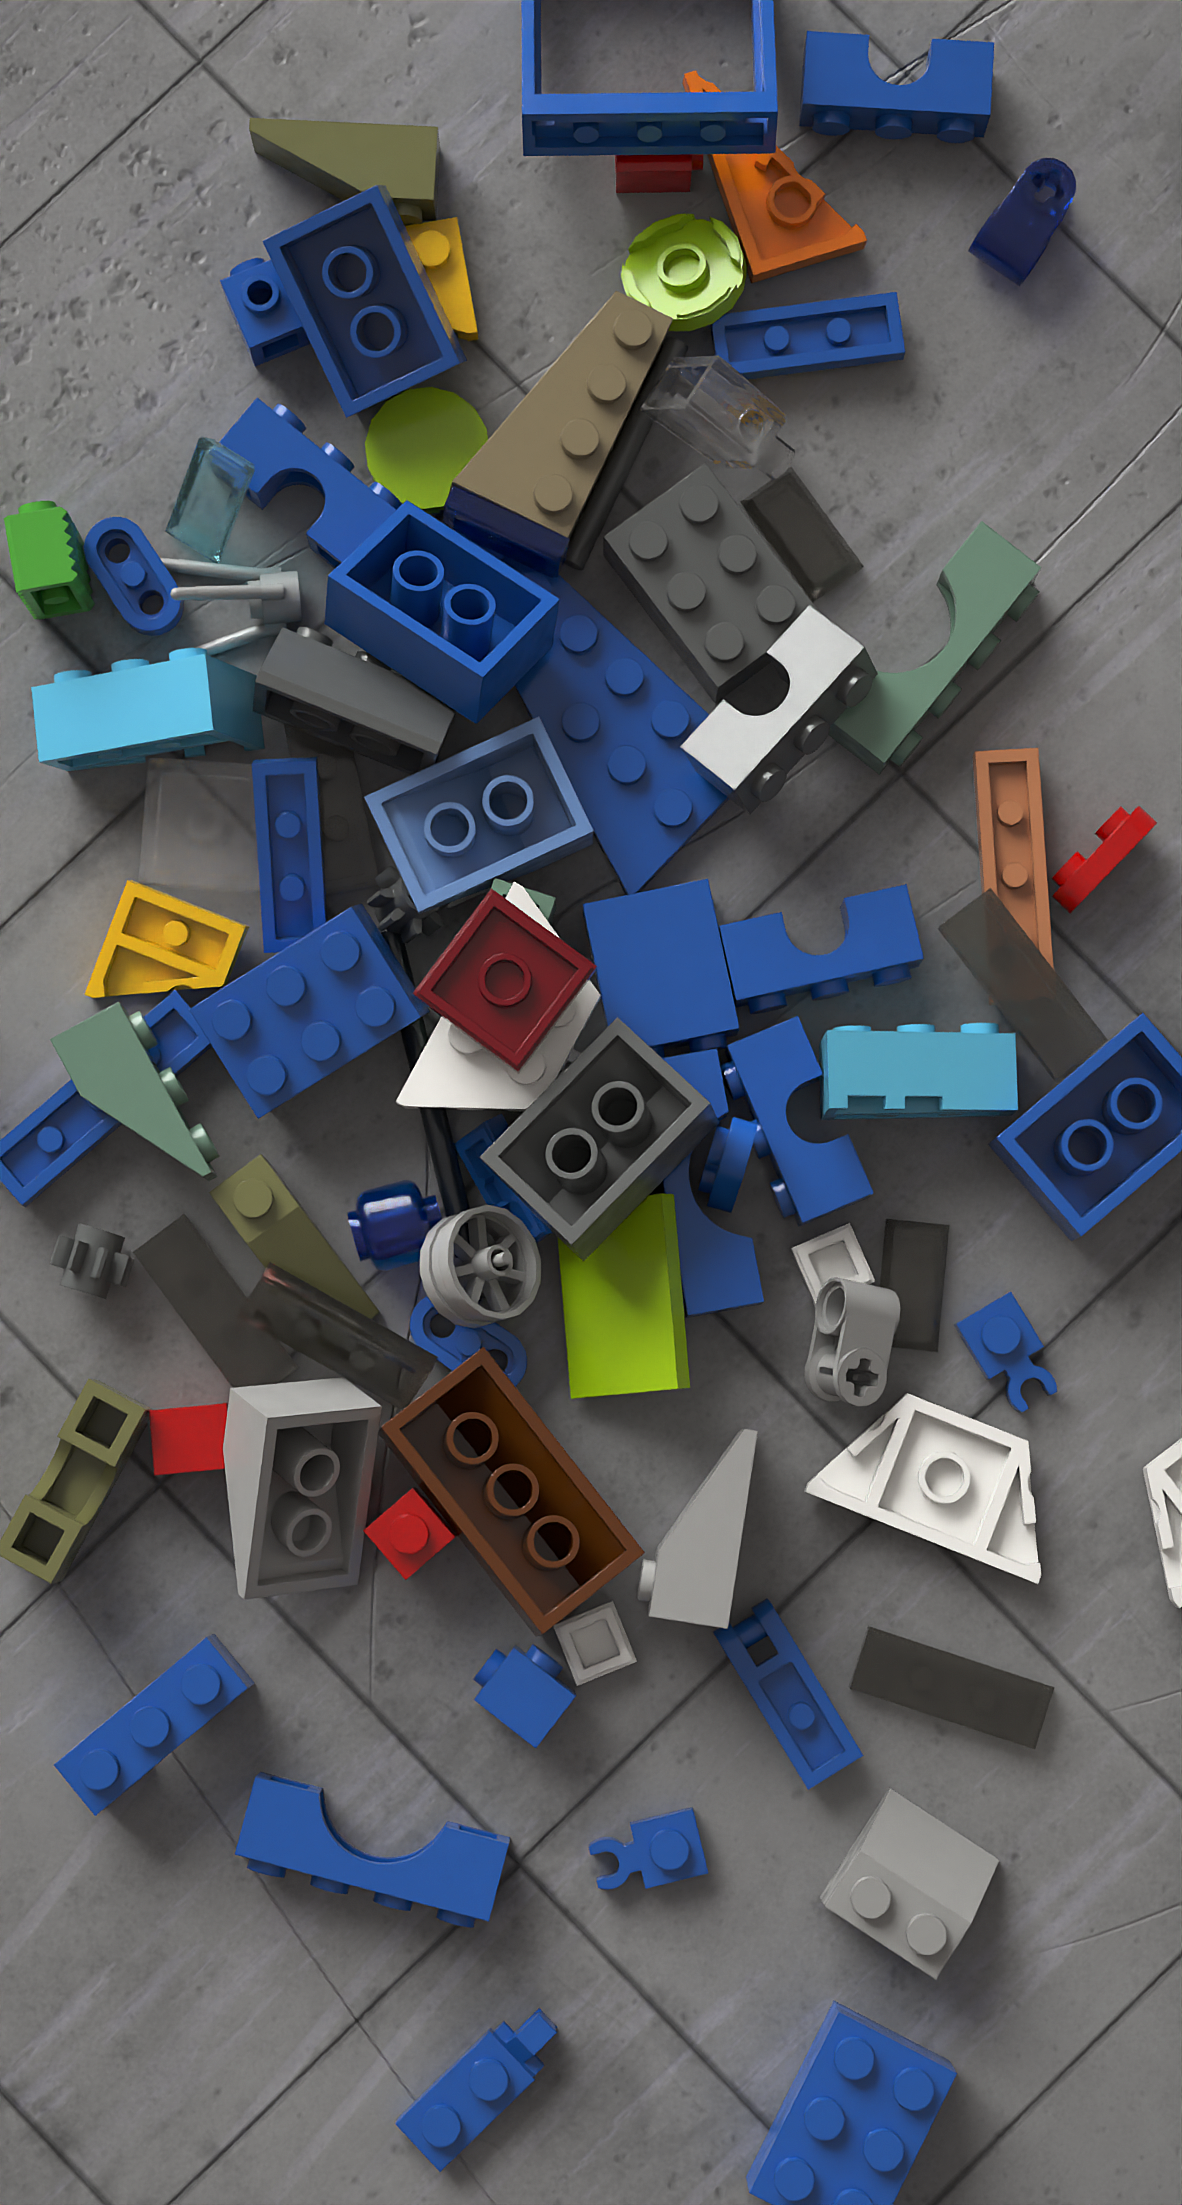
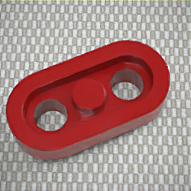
(1082, 875)

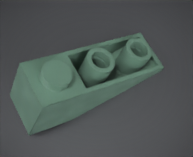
(117, 1074)

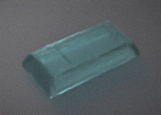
(210, 498)

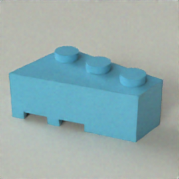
(144, 711)
(917, 1072)

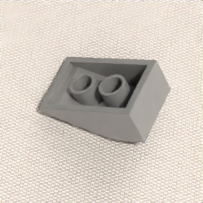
(299, 1483)
(701, 1550)

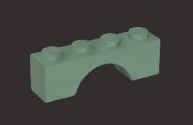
(980, 589)

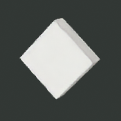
(831, 1256)
(594, 1643)

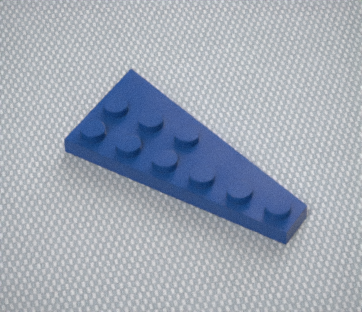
(618, 736)

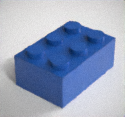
(364, 300)
(441, 611)
(309, 1010)
(1100, 1129)
(851, 2117)

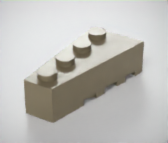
(566, 426)

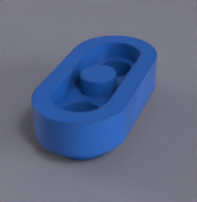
(135, 578)
(727, 1163)
(466, 1342)

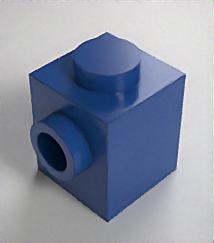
(263, 311)
(524, 1691)

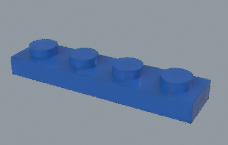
(71, 1127)

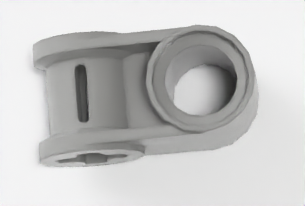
(853, 1338)

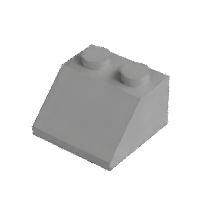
(911, 1883)

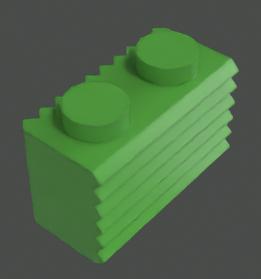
(48, 561)

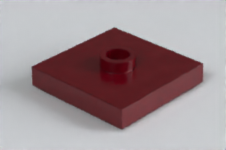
(504, 980)

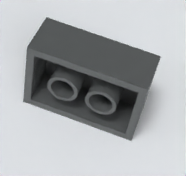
(706, 580)

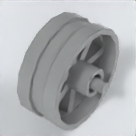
(478, 1267)

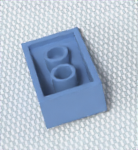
(481, 817)

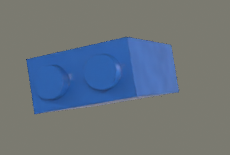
(663, 967)

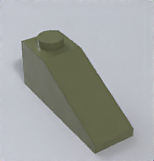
(357, 156)
(284, 1233)

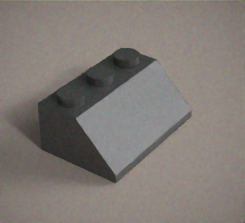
(351, 701)
(601, 1138)

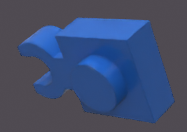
(1002, 1341)
(663, 1848)

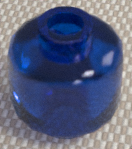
(392, 1224)

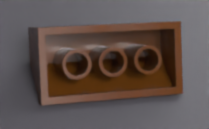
(510, 1492)

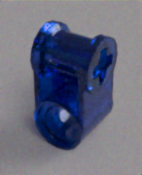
(1022, 225)

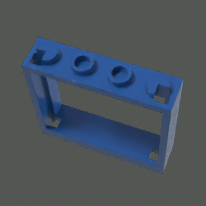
(650, 121)

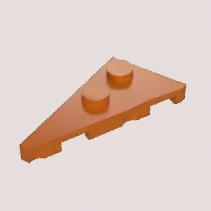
(776, 210)

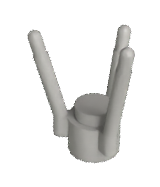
(270, 594)

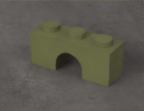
(76, 1483)

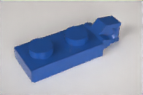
(476, 2089)

